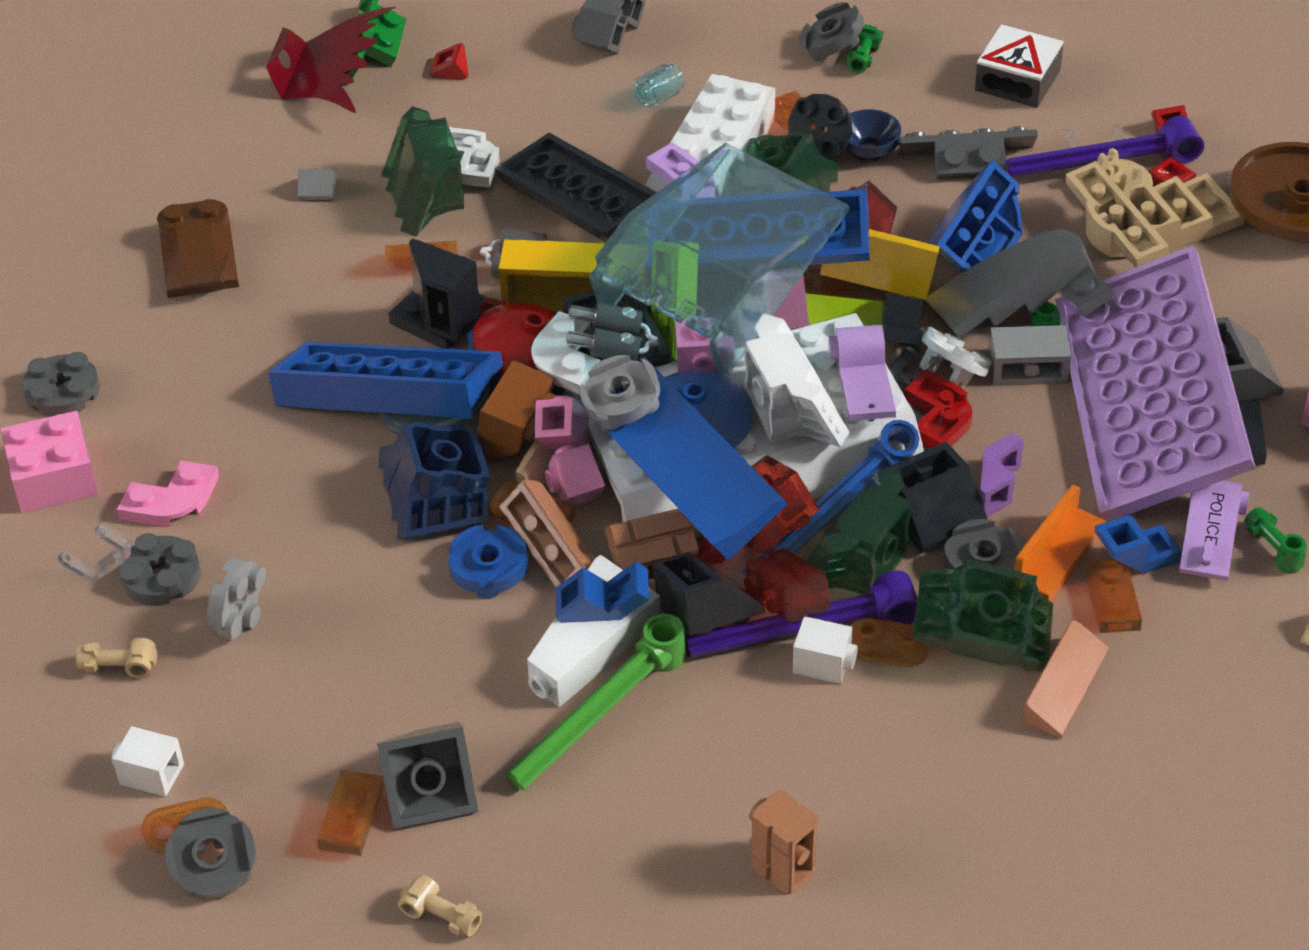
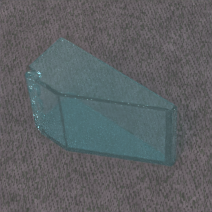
(718, 247)

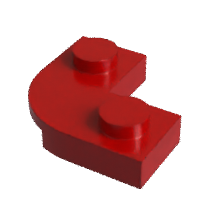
(946, 406)

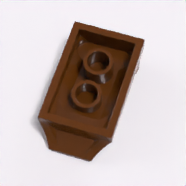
(197, 248)

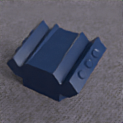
(435, 479)

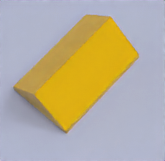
(894, 266)

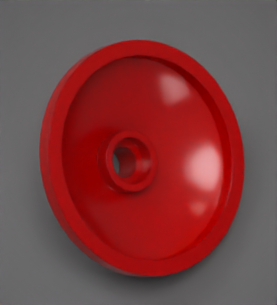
(511, 331)

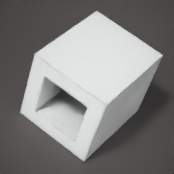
(823, 650)
(147, 761)

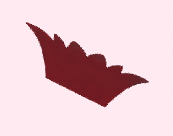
(320, 63)

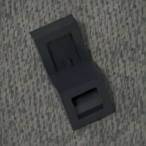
(901, 318)

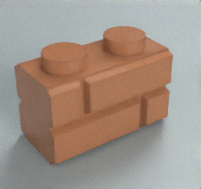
(650, 539)
(783, 841)

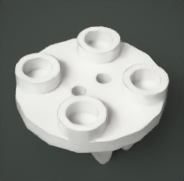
(951, 349)

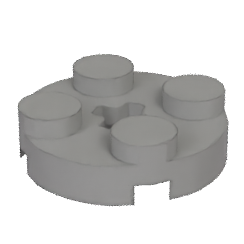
(627, 407)
(234, 602)

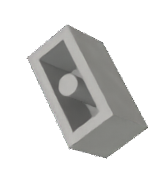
(1029, 355)

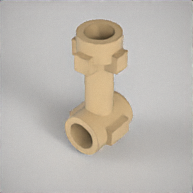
(137, 659)
(422, 896)

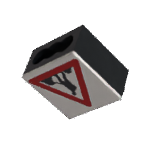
(1019, 65)

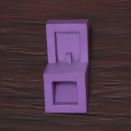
(997, 476)

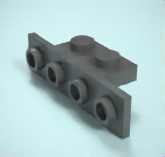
(966, 153)

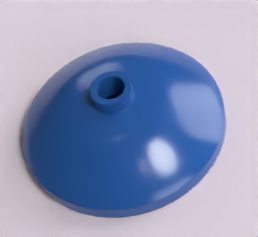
(718, 400)

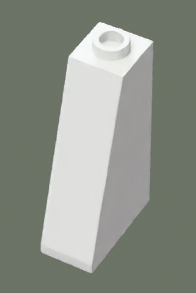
(579, 651)

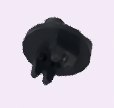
(823, 111)

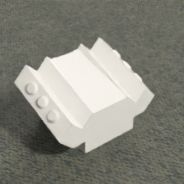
(786, 387)

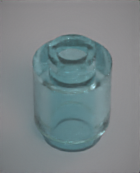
(659, 84)

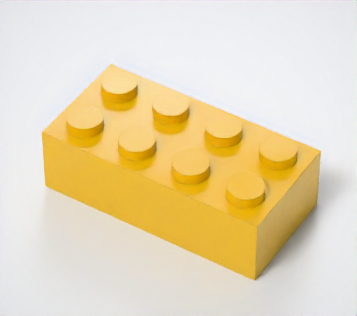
(546, 271)

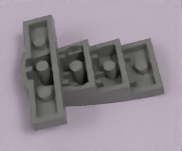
(1018, 277)

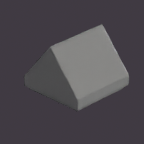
(316, 184)

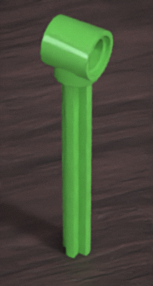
(659, 650)

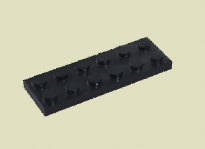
(574, 185)

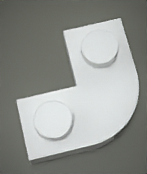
(476, 157)
(560, 359)

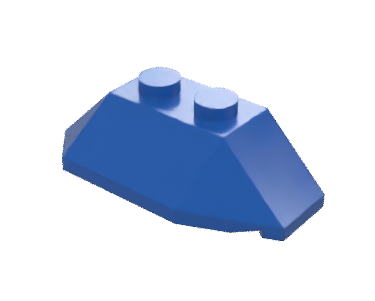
(980, 220)

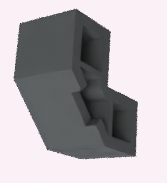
(604, 22)

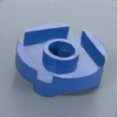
(488, 577)

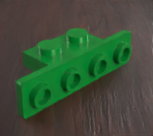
(387, 33)

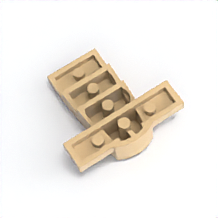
(1150, 219)

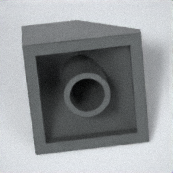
(427, 775)

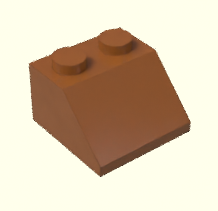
(510, 411)

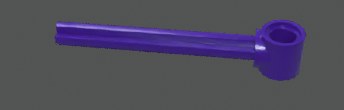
(1174, 139)
(888, 599)

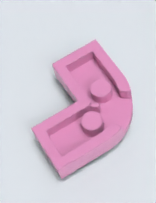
(157, 504)

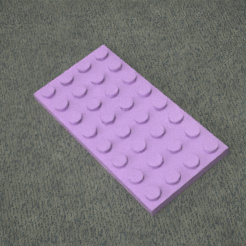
(1154, 388)

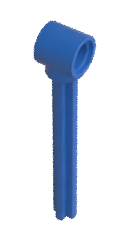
(844, 492)

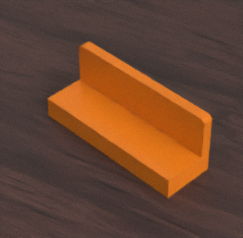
(1059, 544)

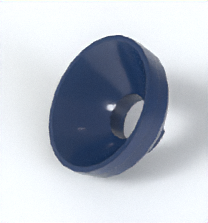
(875, 128)

